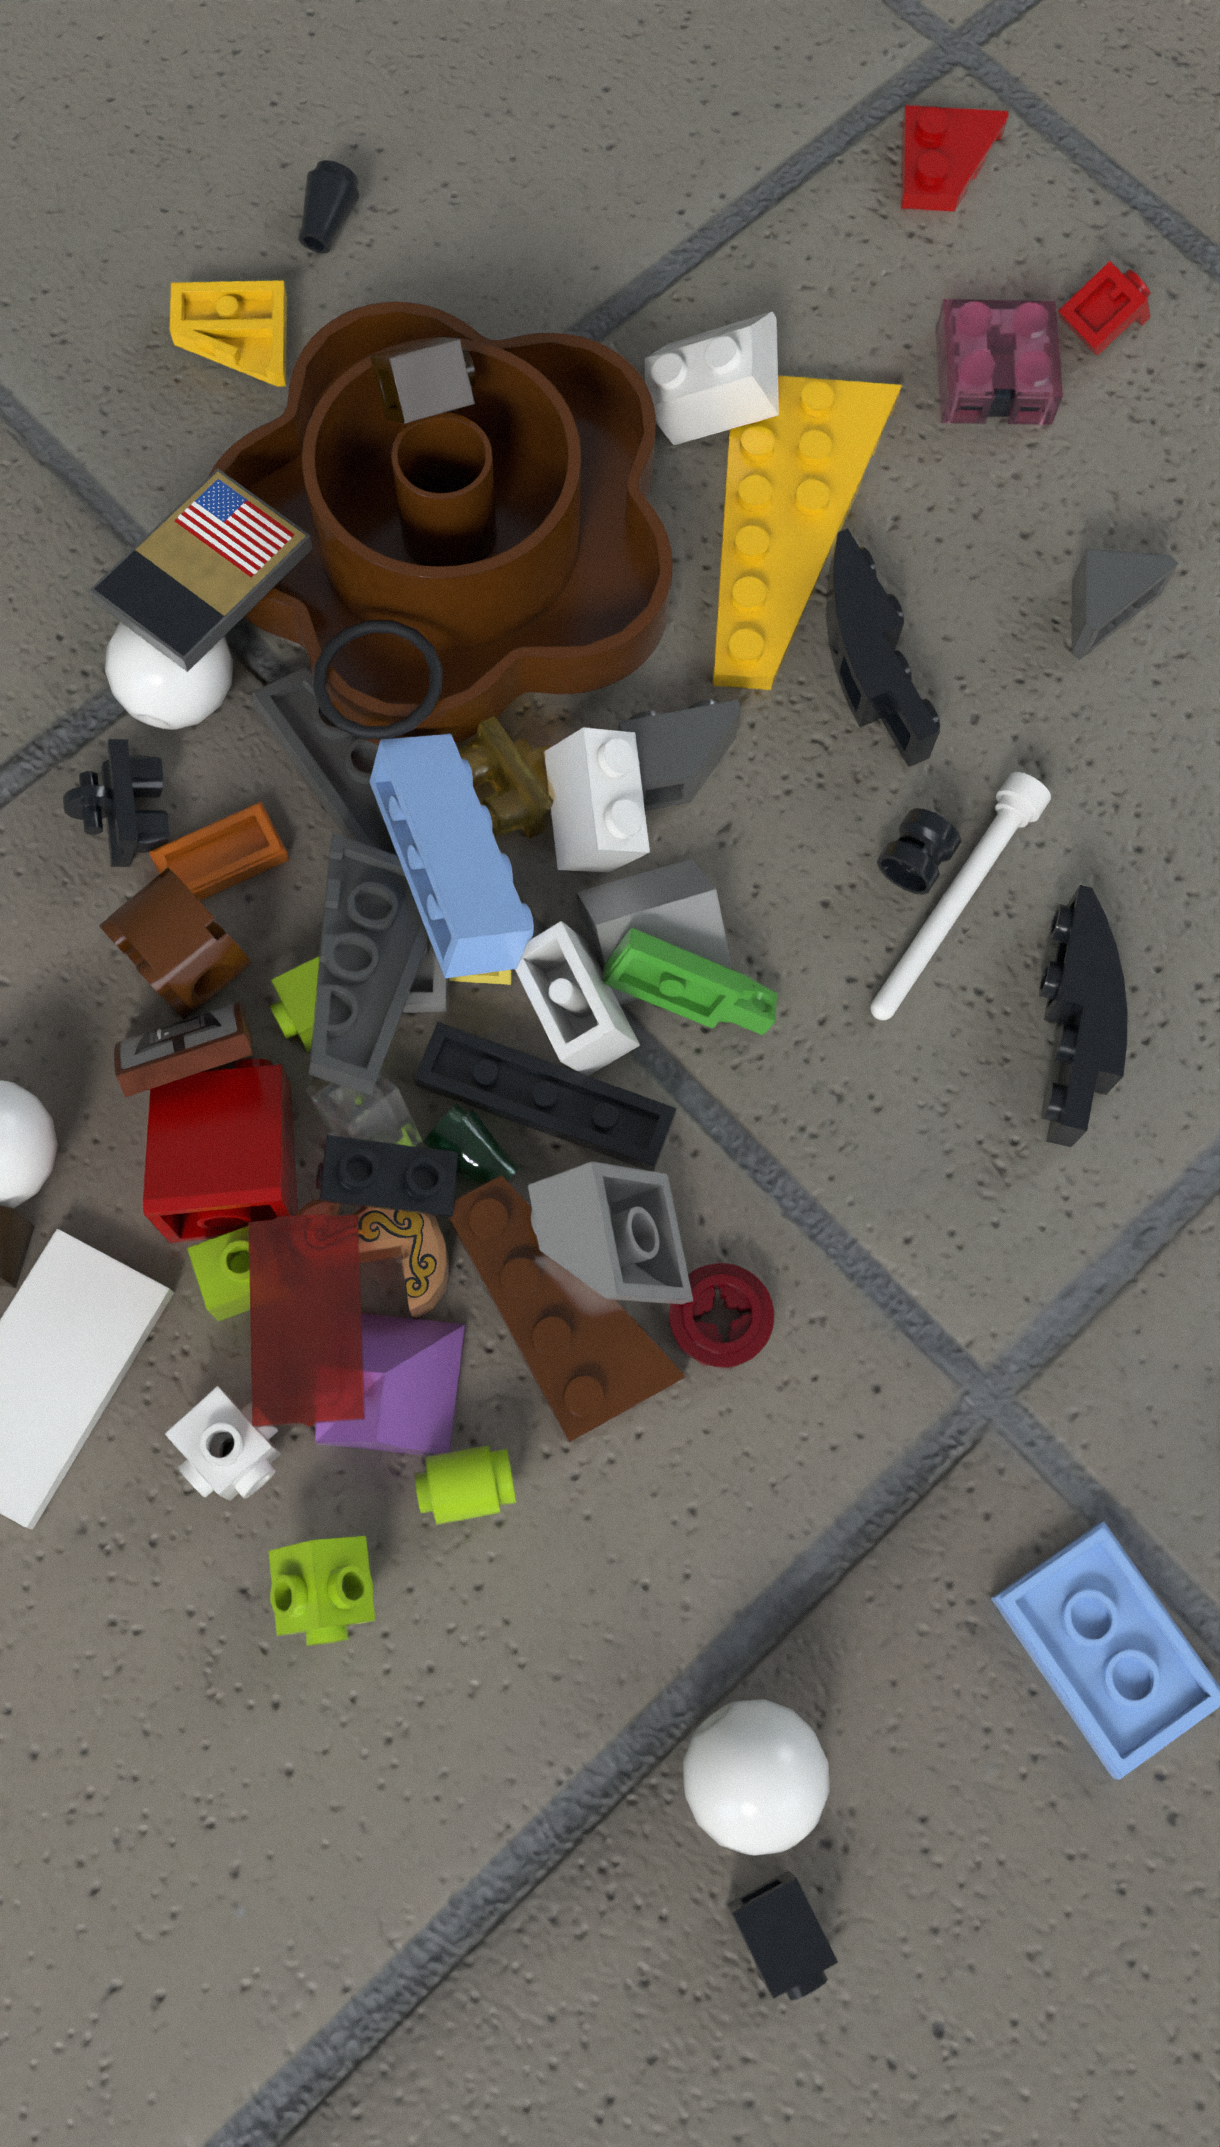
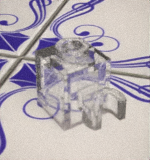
(363, 1116)

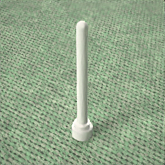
(1019, 802)

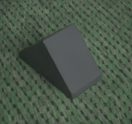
(1111, 591)

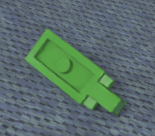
(688, 984)

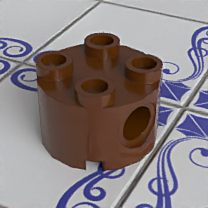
(175, 943)

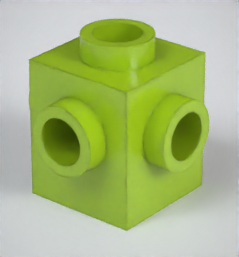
(321, 1588)

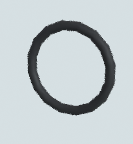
(362, 629)

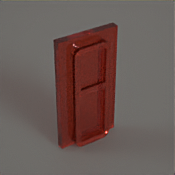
(306, 1320)

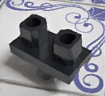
(122, 779)

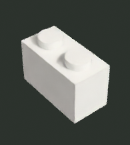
(596, 800)
(573, 1001)

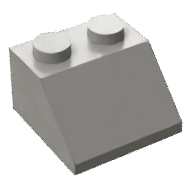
(613, 1231)

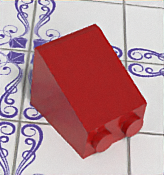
(220, 1151)

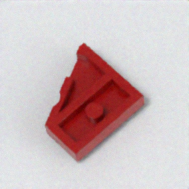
(944, 153)

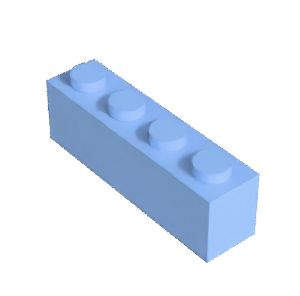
(450, 856)

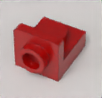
(1106, 307)

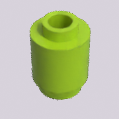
(465, 1484)

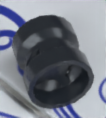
(922, 845)

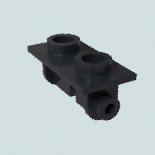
(387, 1176)

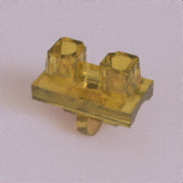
(515, 774)

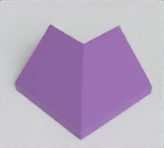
(407, 1387)

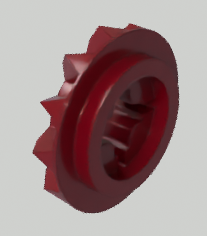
(740, 1292)

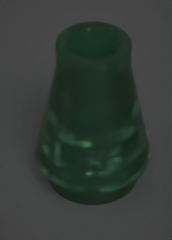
(479, 1153)

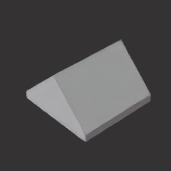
(667, 903)

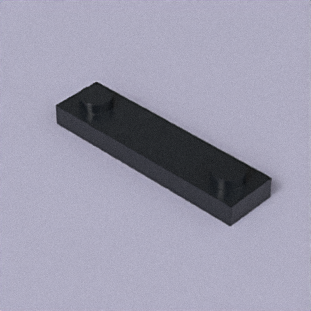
(545, 1096)

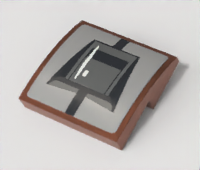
(182, 1049)

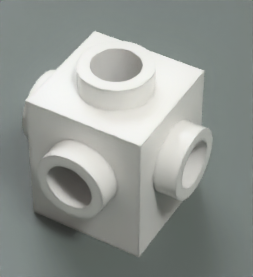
(204, 1435)

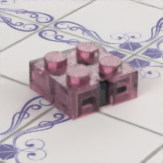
(998, 361)

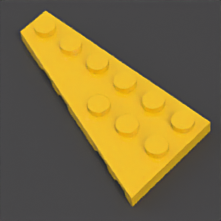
(782, 513)

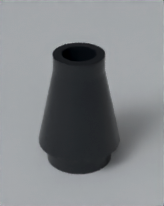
(328, 202)

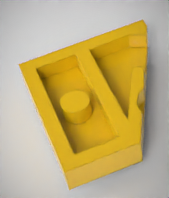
(234, 325)

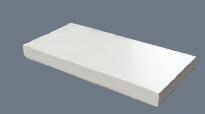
(62, 1361)

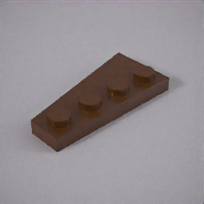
(575, 1342)

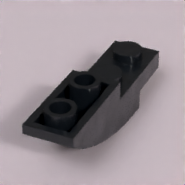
(863, 644)
(1091, 1005)

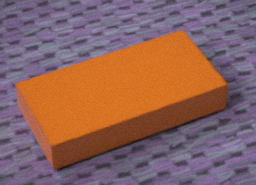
(223, 852)

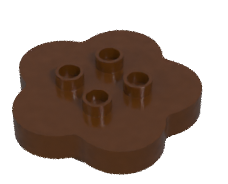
(487, 528)

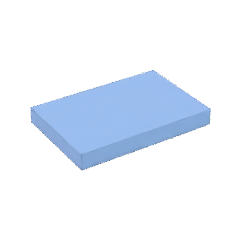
(1109, 1650)

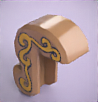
(405, 1235)

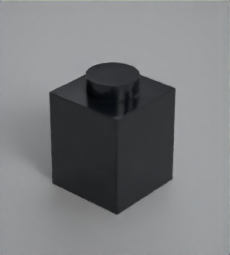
(783, 1937)

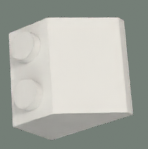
(715, 379)

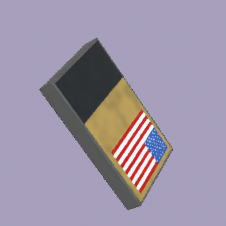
(201, 569)

